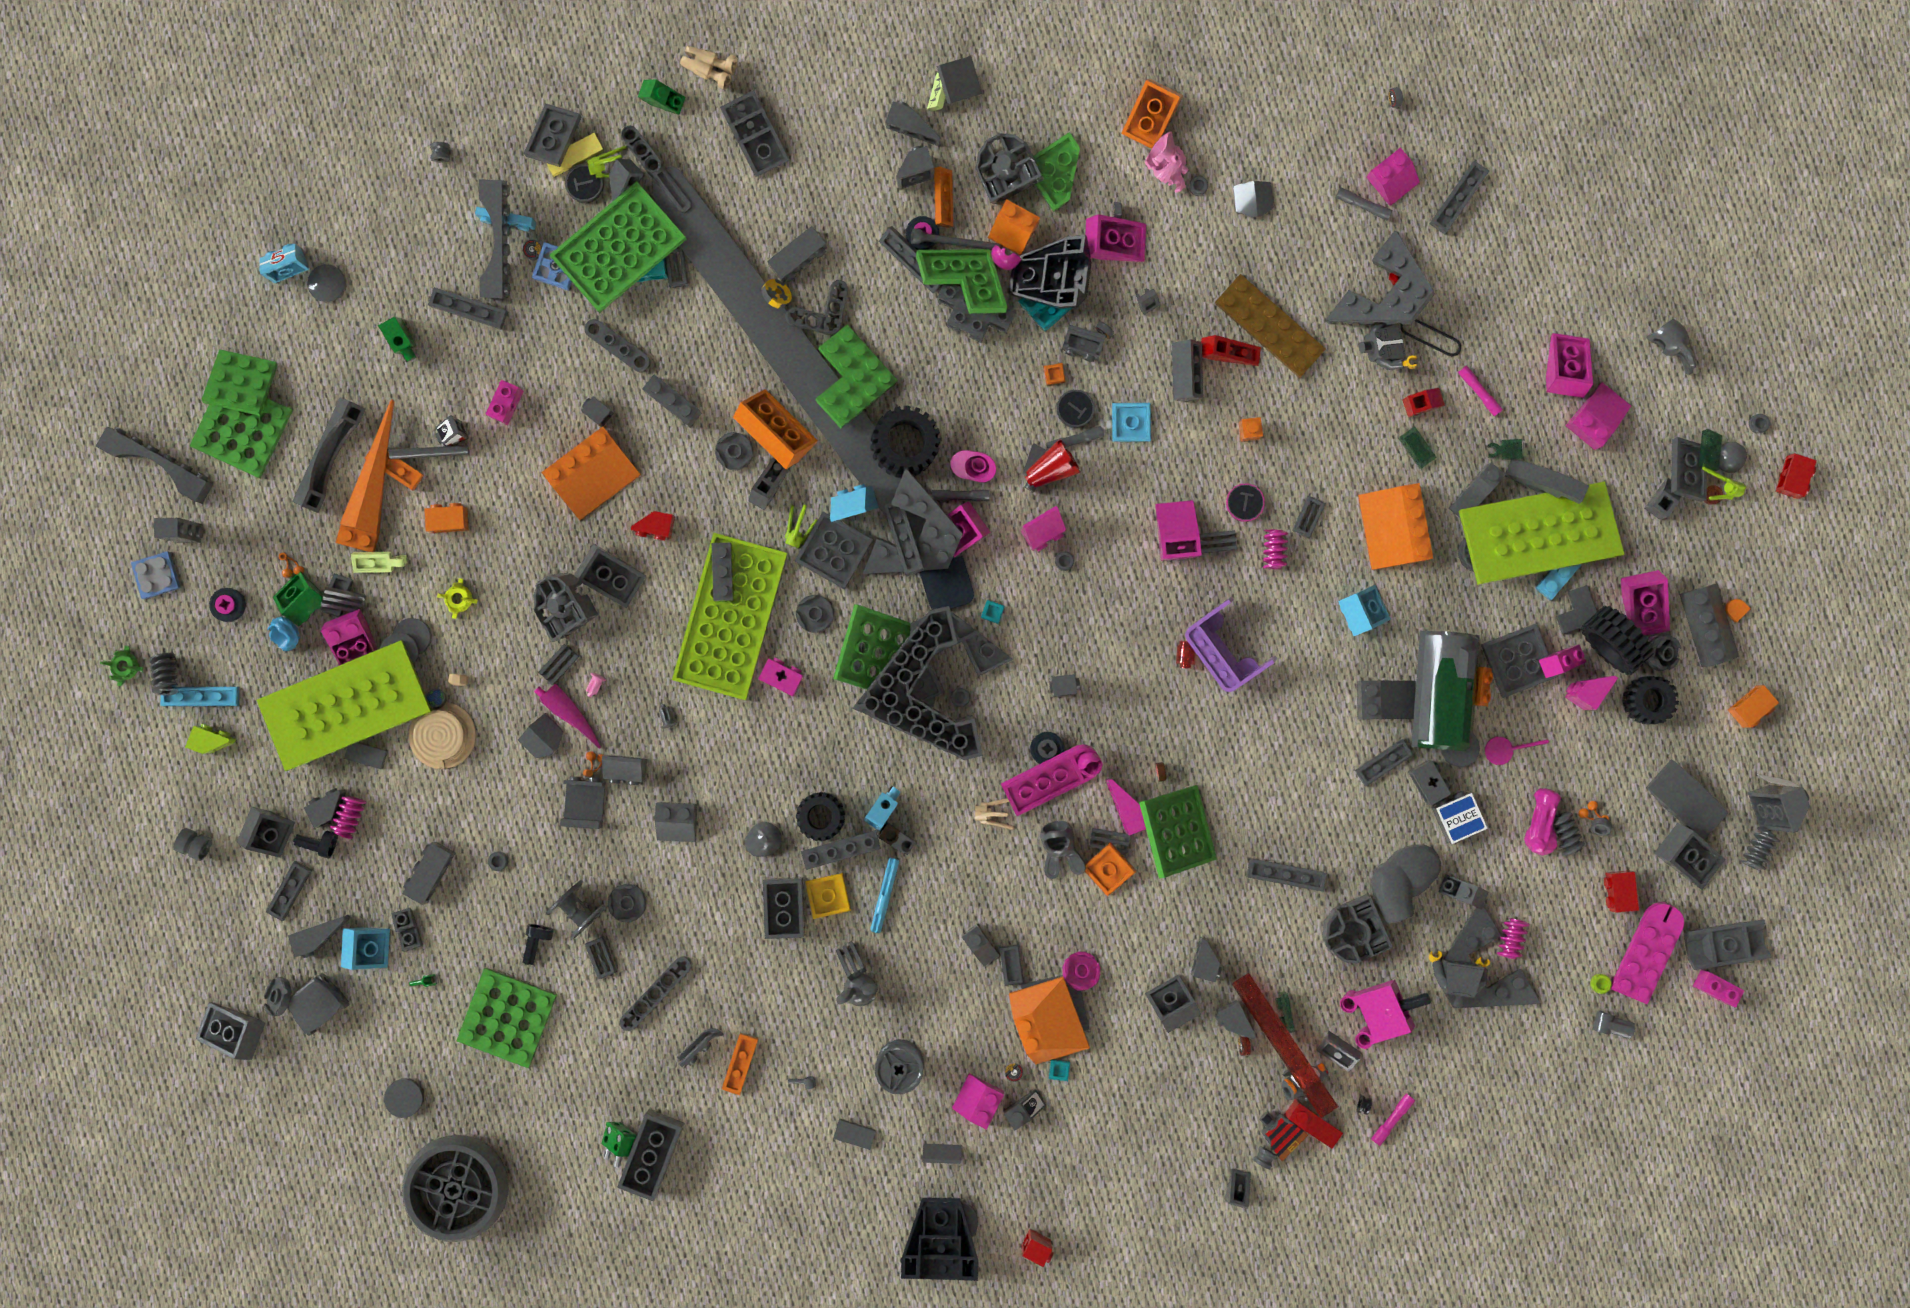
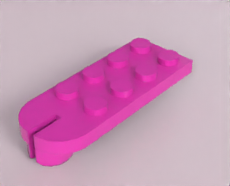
(1052, 778)
(1648, 952)

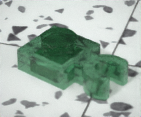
(1509, 449)

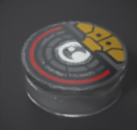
(1013, 1071)

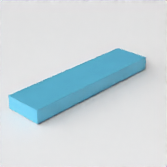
(202, 697)

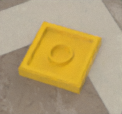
(827, 895)

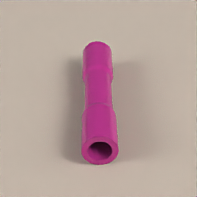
(1471, 380)
(1385, 1129)

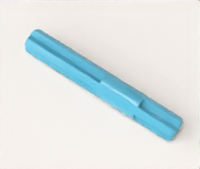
(884, 896)

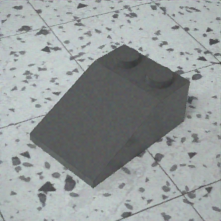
(609, 576)
(1385, 699)
(1690, 855)
(230, 1032)

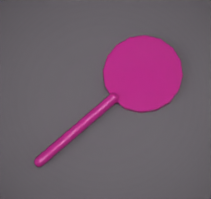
(1500, 750)

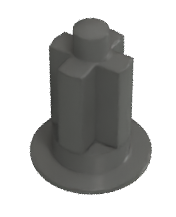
(666, 717)

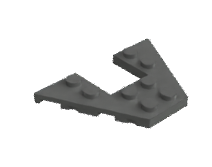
(1402, 302)
(936, 541)
(981, 652)
(1508, 991)

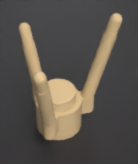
(983, 813)

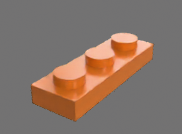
(943, 197)
(402, 472)
(740, 1063)

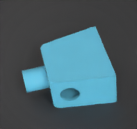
(877, 815)

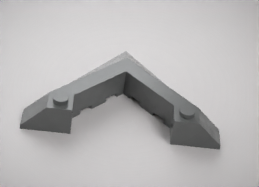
(891, 698)

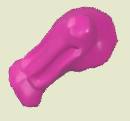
(1541, 834)

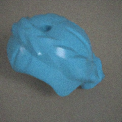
(284, 633)

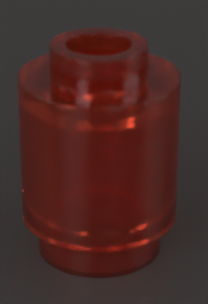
(1185, 655)

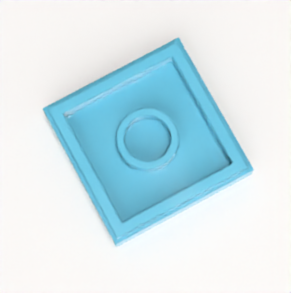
(1131, 422)

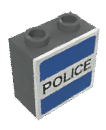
(1459, 817)

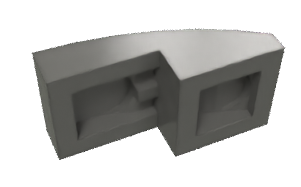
(338, 582)

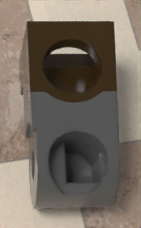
(896, 838)

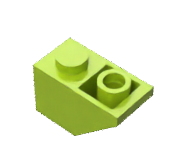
(206, 741)

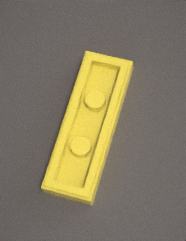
(578, 153)

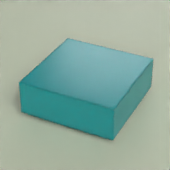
(992, 611)
(1059, 1070)

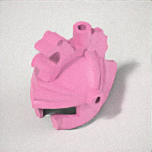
(1168, 162)

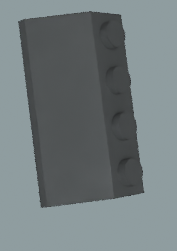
(1709, 625)
(1780, 807)

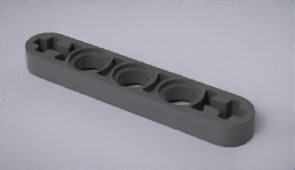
(647, 998)

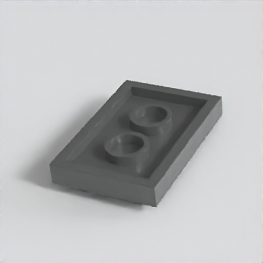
(552, 135)
(1686, 474)

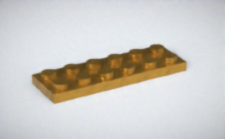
(1270, 326)

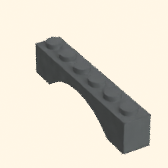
(495, 278)
(315, 480)
(187, 483)

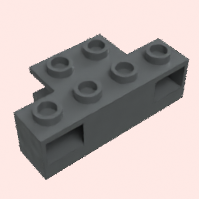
(975, 323)

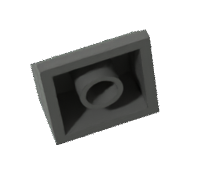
(915, 168)
(624, 768)
(675, 821)
(265, 832)
(1173, 1003)

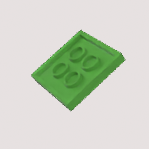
(239, 382)

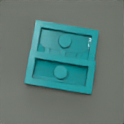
(1043, 314)

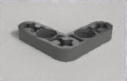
(822, 319)

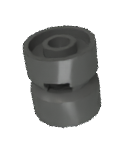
(189, 843)

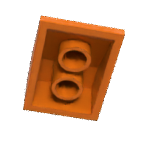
(1151, 113)

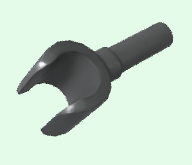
(809, 1082)

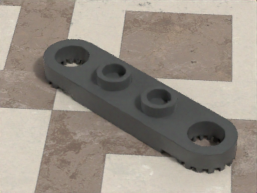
(617, 345)

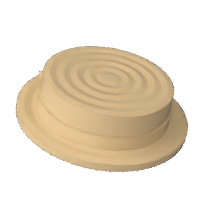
(443, 736)

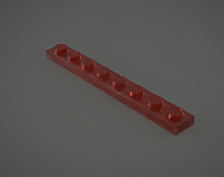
(1285, 1045)

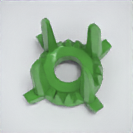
(132, 667)

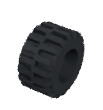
(1665, 695)
(808, 828)

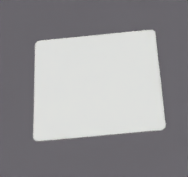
(1778, 781)

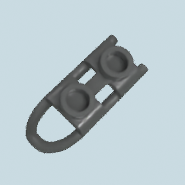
(702, 1045)

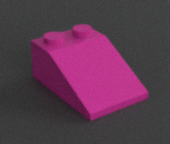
(1115, 238)
(1569, 366)
(1599, 416)
(1044, 529)
(1647, 601)
(1127, 808)

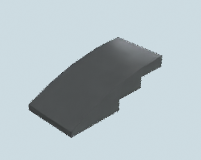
(754, 133)
(1686, 799)

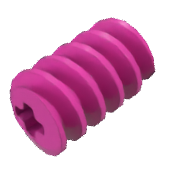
(1275, 549)
(347, 816)
(1513, 938)

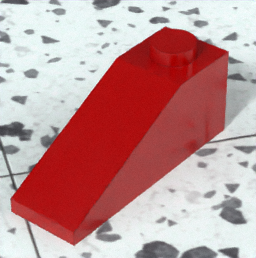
(1230, 350)
(1313, 1124)

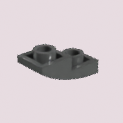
(407, 929)

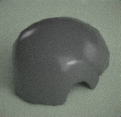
(1732, 457)

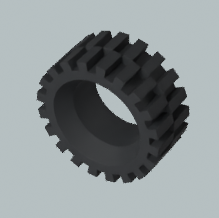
(895, 462)
(1617, 640)

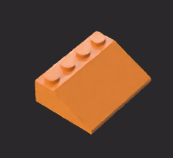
(591, 473)
(1395, 526)

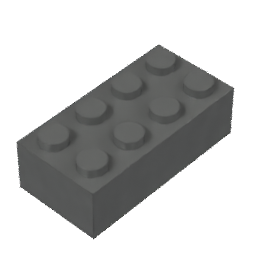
(650, 1155)

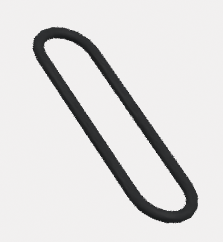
(1430, 345)

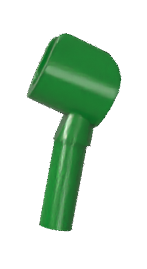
(426, 981)

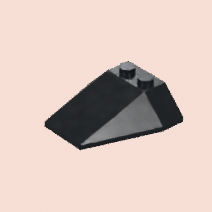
(1054, 273)
(940, 1243)

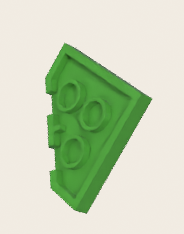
(1058, 169)

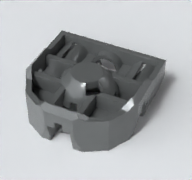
(1000, 163)
(551, 594)
(1348, 931)

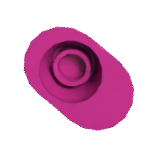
(973, 466)

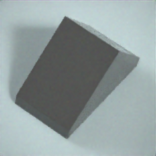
(1238, 1189)

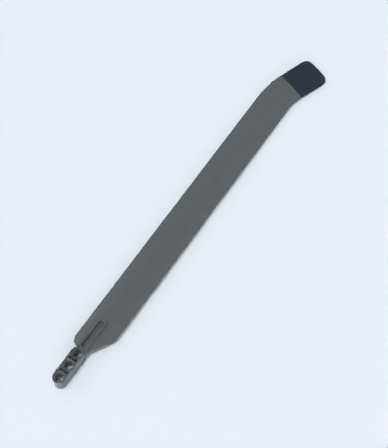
(784, 349)

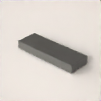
(1384, 762)
(288, 891)

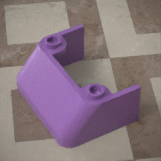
(1216, 655)

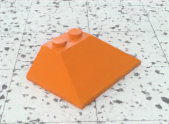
(1047, 1021)

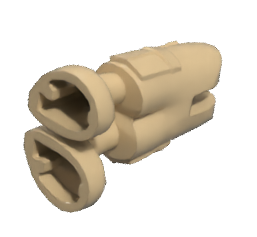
(705, 61)

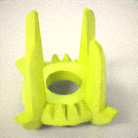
(467, 599)

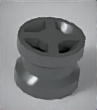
(440, 152)
(1265, 1157)

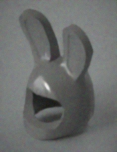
(1674, 340)
(1059, 842)
(858, 991)

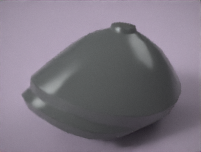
(763, 839)

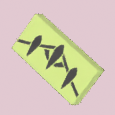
(937, 95)

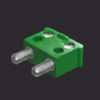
(618, 1141)

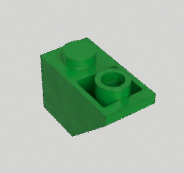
(661, 96)

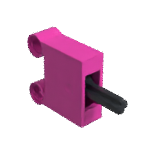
(1383, 1011)

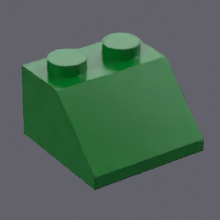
(298, 599)

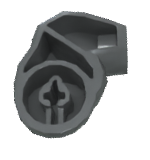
(1403, 877)

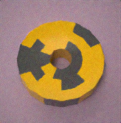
(776, 293)

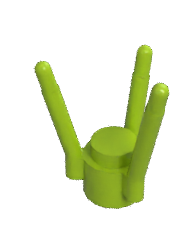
(596, 164)
(1732, 487)
(794, 537)

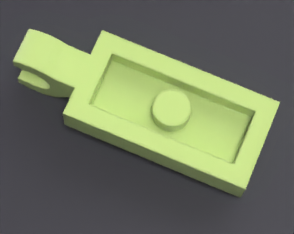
(376, 562)

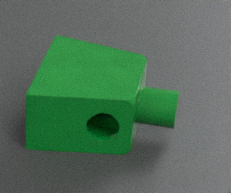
(394, 331)

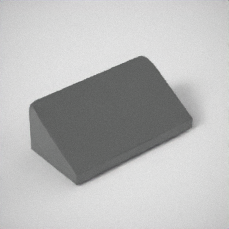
(1339, 1051)
(942, 1153)

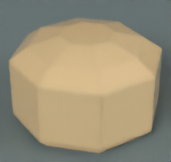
(458, 680)

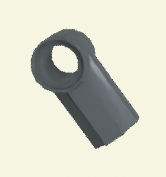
(1609, 1024)

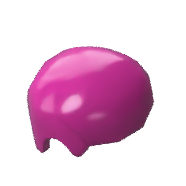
(1004, 261)

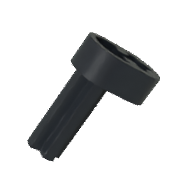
(324, 847)
(535, 933)

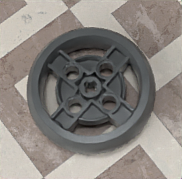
(420, 1177)

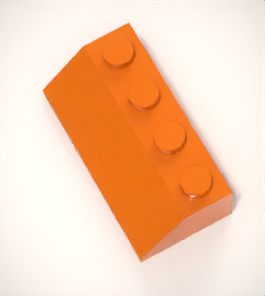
(774, 428)

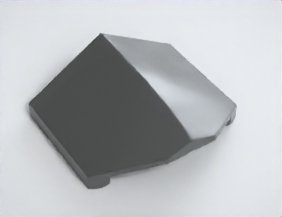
(1253, 198)
(542, 737)

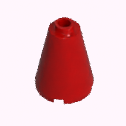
(1052, 466)

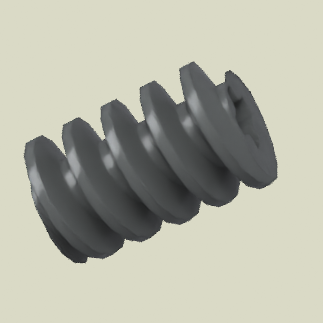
(162, 675)
(1567, 833)
(1760, 849)

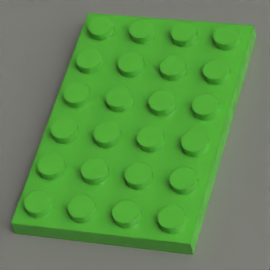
(618, 247)

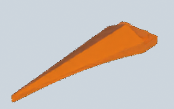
(363, 513)

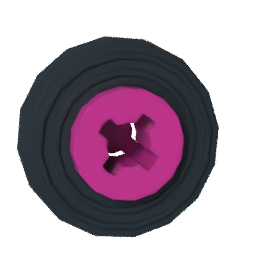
(926, 224)
(234, 607)

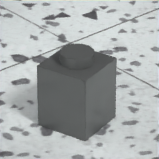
(596, 411)

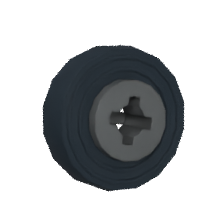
(1046, 746)

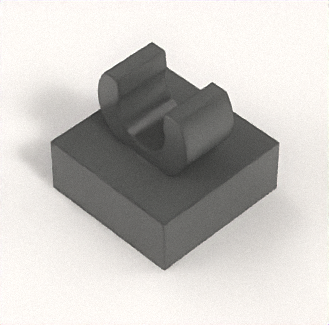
(1148, 301)

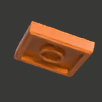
(1109, 869)

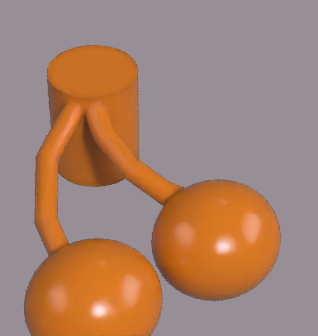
(287, 573)
(592, 756)
(1592, 805)

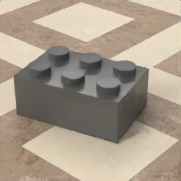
(784, 908)

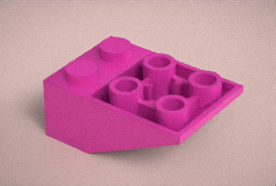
(1178, 530)
(349, 637)

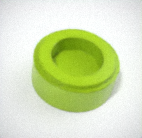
(1600, 983)

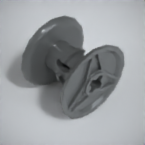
(568, 904)
(906, 1077)

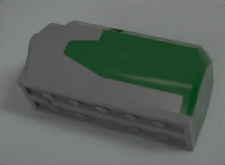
(1445, 690)

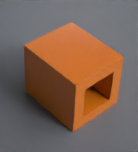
(1250, 429)

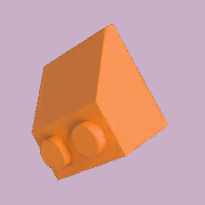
(1014, 227)

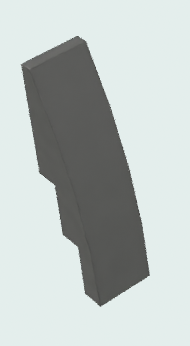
(1545, 479)

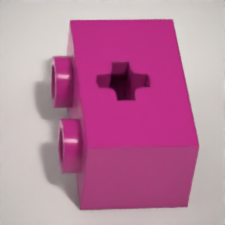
(504, 402)
(1562, 661)
(770, 672)
(1718, 988)

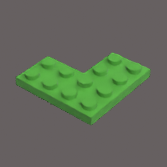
(972, 270)
(862, 380)

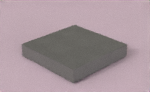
(959, 79)

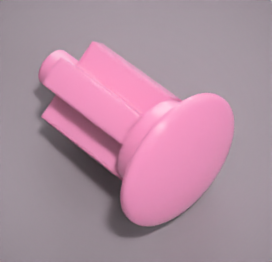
(594, 684)

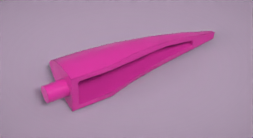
(562, 706)

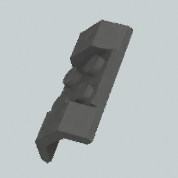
(1726, 944)

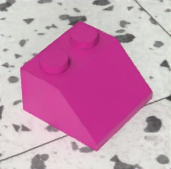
(1394, 177)
(970, 524)
(1591, 692)
(978, 1101)

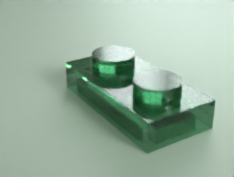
(1417, 447)
(1710, 449)
(1283, 1004)

